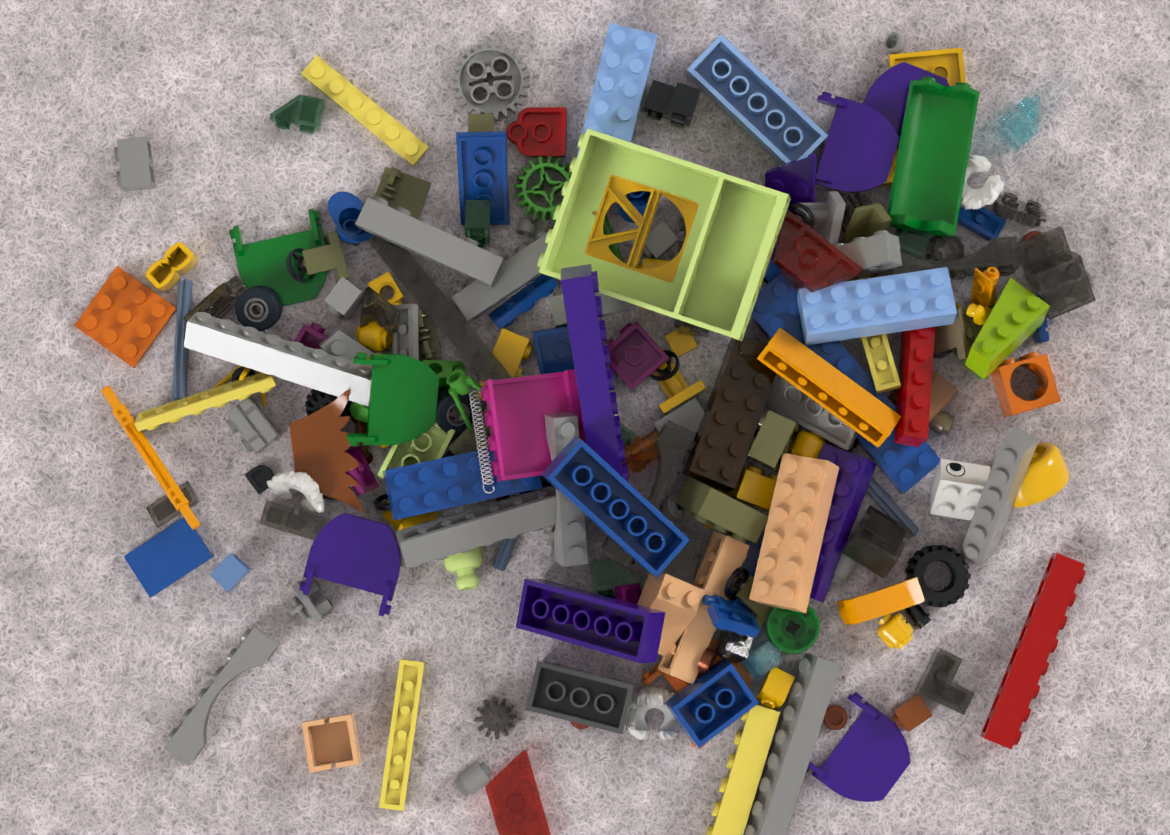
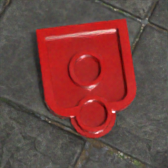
(540, 132)

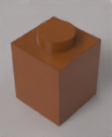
(911, 713)

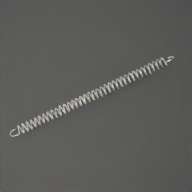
(483, 451)

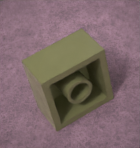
(773, 440)

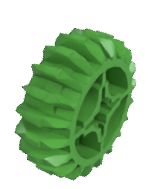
(535, 191)

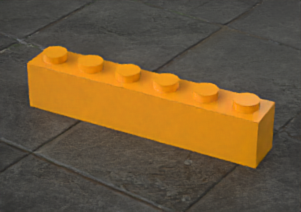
(829, 387)

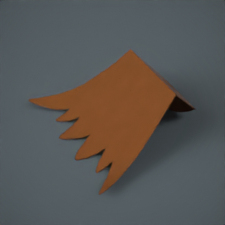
(320, 449)

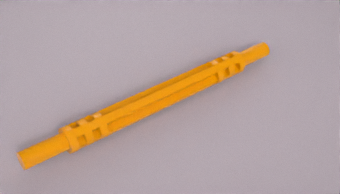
(151, 458)

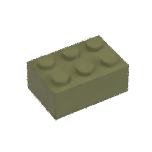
(721, 511)

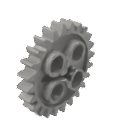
(487, 59)

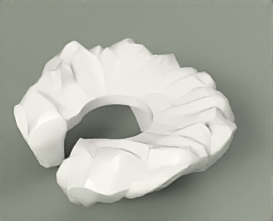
(988, 193)
(288, 483)
(643, 701)

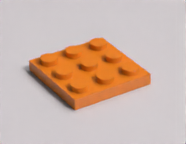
(125, 317)

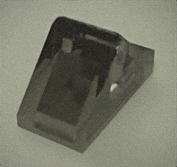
(380, 310)

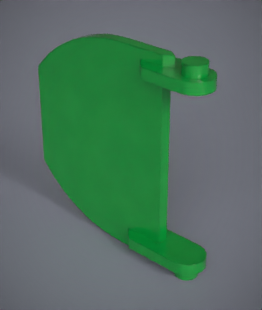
(266, 265)
(399, 401)

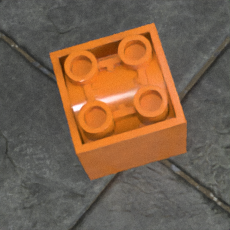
(1044, 395)

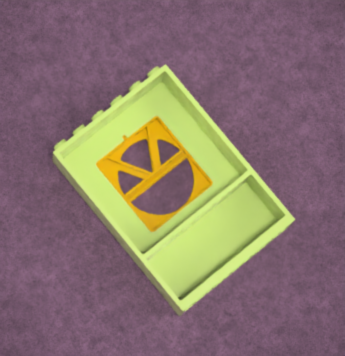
(725, 247)

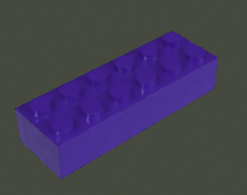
(847, 498)
(590, 620)

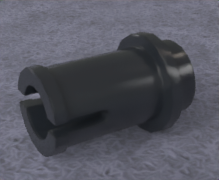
(918, 615)

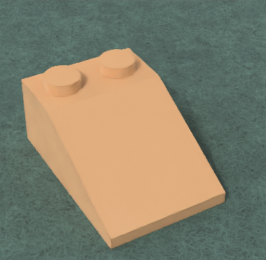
(675, 598)

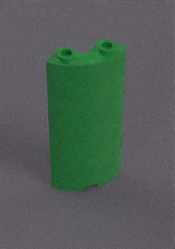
(932, 157)

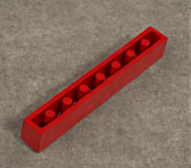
(1032, 650)

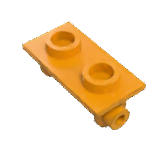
(984, 287)

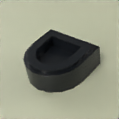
(259, 476)

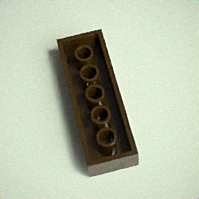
(731, 416)

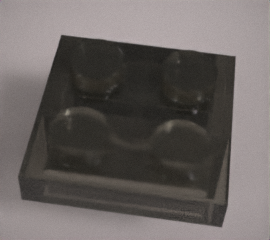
(1055, 272)

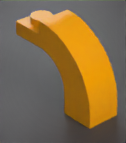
(880, 602)

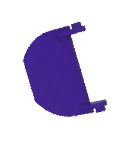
(891, 91)
(856, 148)
(355, 555)
(866, 758)

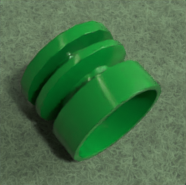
(804, 636)

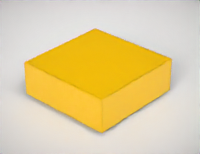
(680, 343)

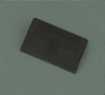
(163, 510)

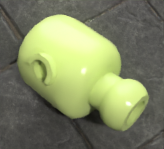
(464, 566)

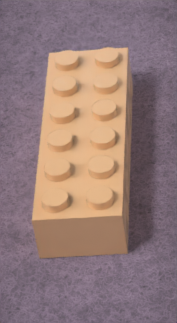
(794, 532)

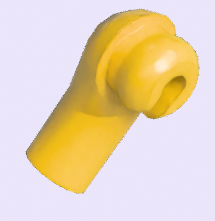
(978, 313)

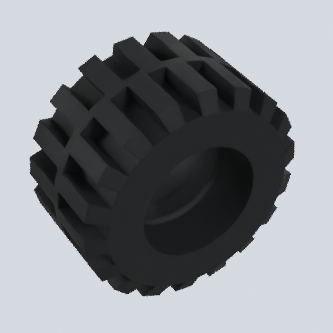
(958, 569)

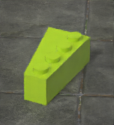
(1006, 328)

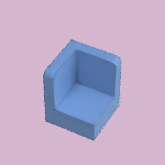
(230, 572)

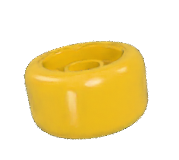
(1044, 476)

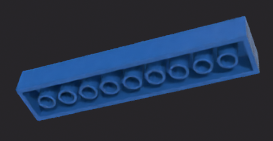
(901, 464)

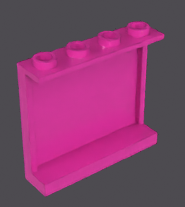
(518, 420)

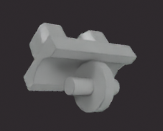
(317, 610)

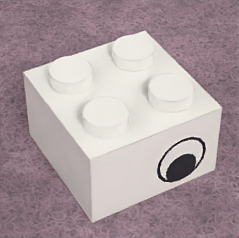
(957, 489)

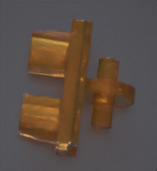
(641, 452)

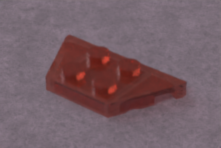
(811, 257)
(517, 799)

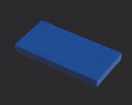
(483, 172)

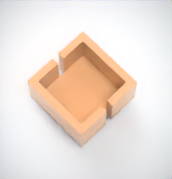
(331, 742)

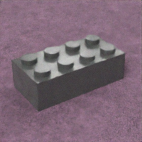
(581, 696)

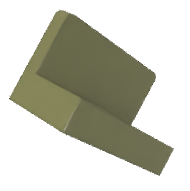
(866, 221)

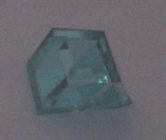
(1021, 125)
(762, 659)

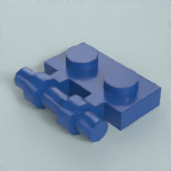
(731, 616)

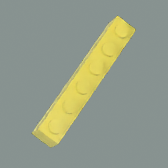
(745, 771)

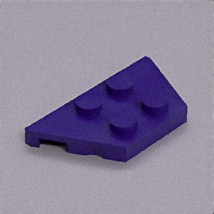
(795, 179)

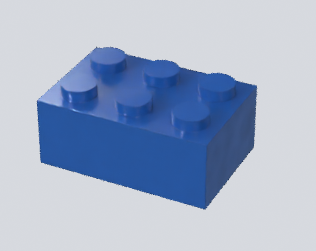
(711, 703)

